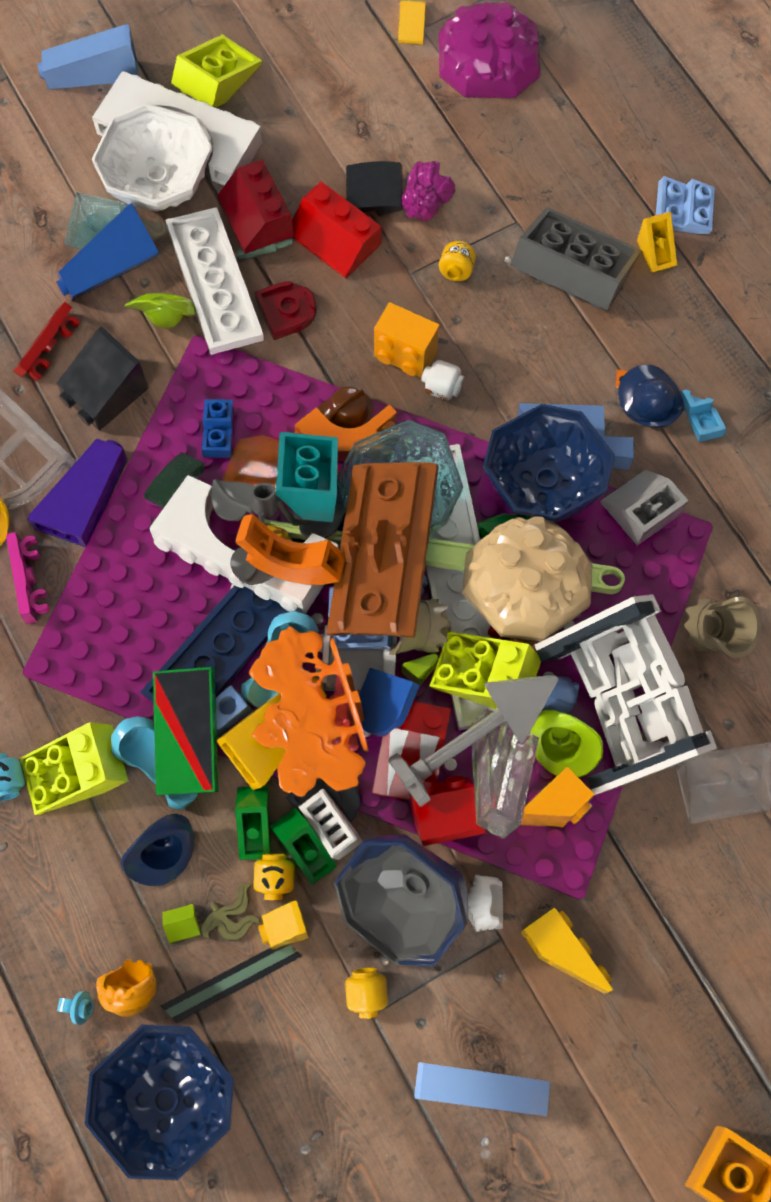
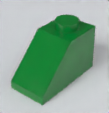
(253, 822)
(303, 846)

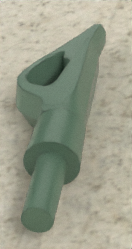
(239, 255)

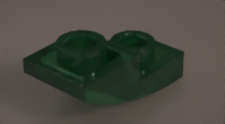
(171, 478)

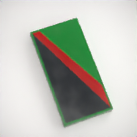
(185, 731)

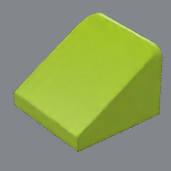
(420, 668)

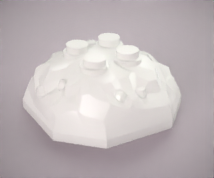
(152, 157)

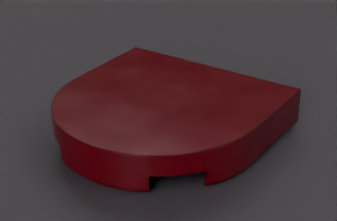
(286, 308)

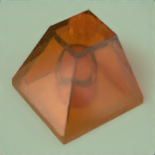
(254, 461)

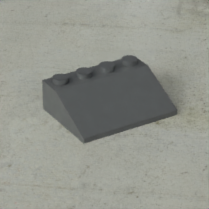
(575, 258)

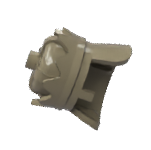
(724, 626)
(430, 630)

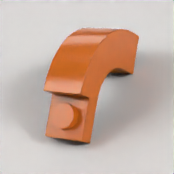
(317, 424)
(288, 560)

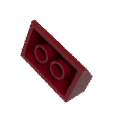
(255, 207)

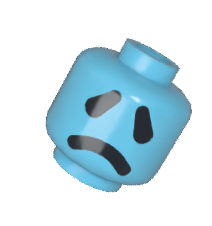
(11, 777)

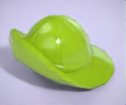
(163, 308)
(573, 744)

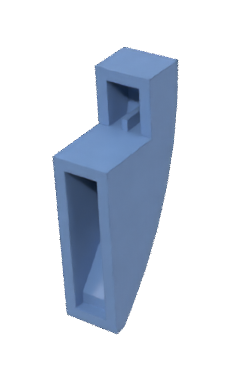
(620, 446)

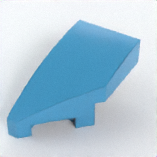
(703, 417)

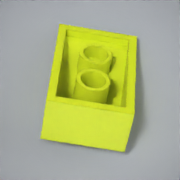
(214, 70)

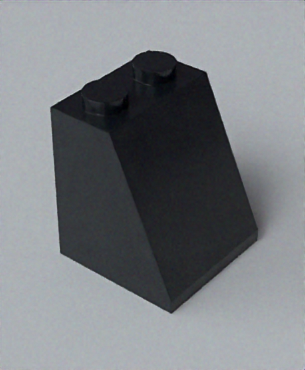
(102, 380)

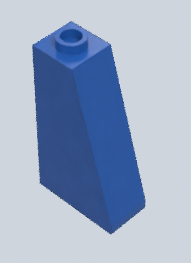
(110, 254)

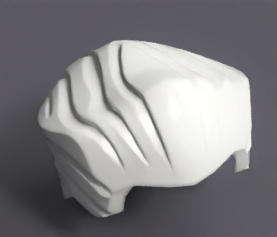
(485, 903)

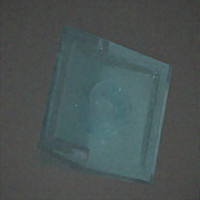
(89, 217)

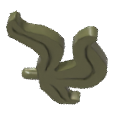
(227, 928)

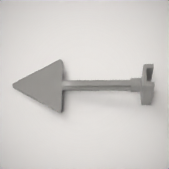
(517, 703)

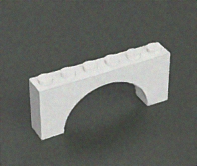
(231, 137)
(186, 531)

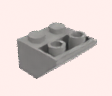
(645, 505)

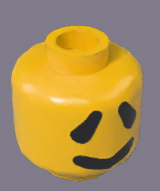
(274, 876)

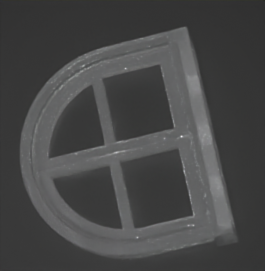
(42, 441)

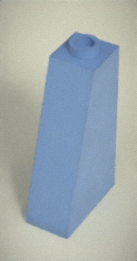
(90, 59)

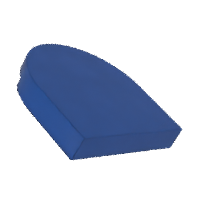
(385, 701)

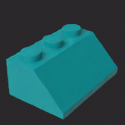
(308, 474)

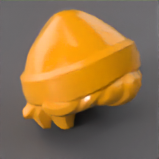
(127, 988)

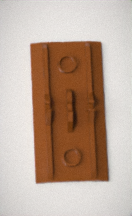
(384, 549)

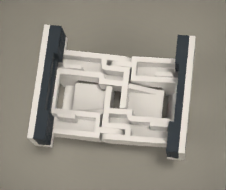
(641, 662)

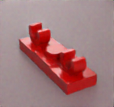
(46, 341)

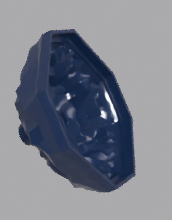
(548, 463)
(159, 1102)

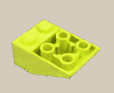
(474, 660)
(73, 768)

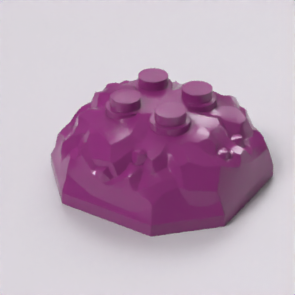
(489, 51)

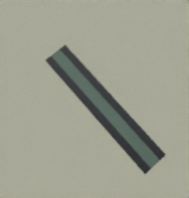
(229, 982)

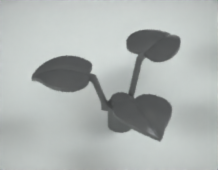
(233, 502)

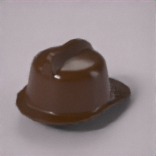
(348, 408)

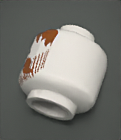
(442, 380)

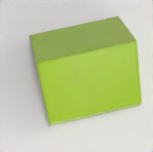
(180, 923)

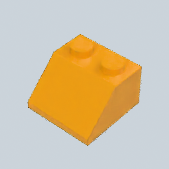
(559, 802)

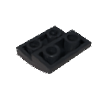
(375, 186)

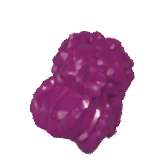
(426, 191)

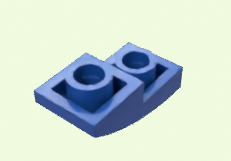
(217, 428)

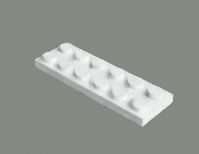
(214, 281)

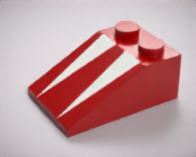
(415, 740)

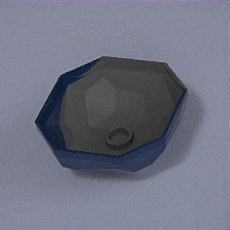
(403, 899)

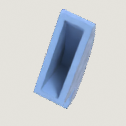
(482, 1089)

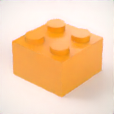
(405, 340)
(731, 1170)

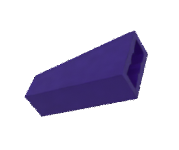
(81, 494)

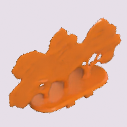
(304, 718)

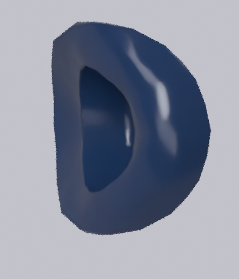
(650, 397)
(160, 851)

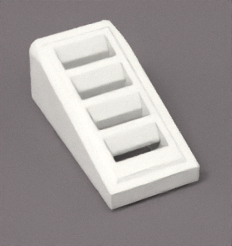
(353, 840)

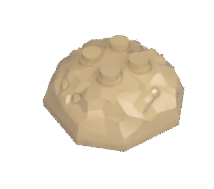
(528, 578)

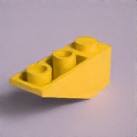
(559, 947)

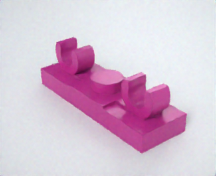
(25, 577)

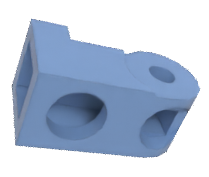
(230, 709)

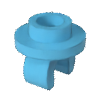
(80, 1007)

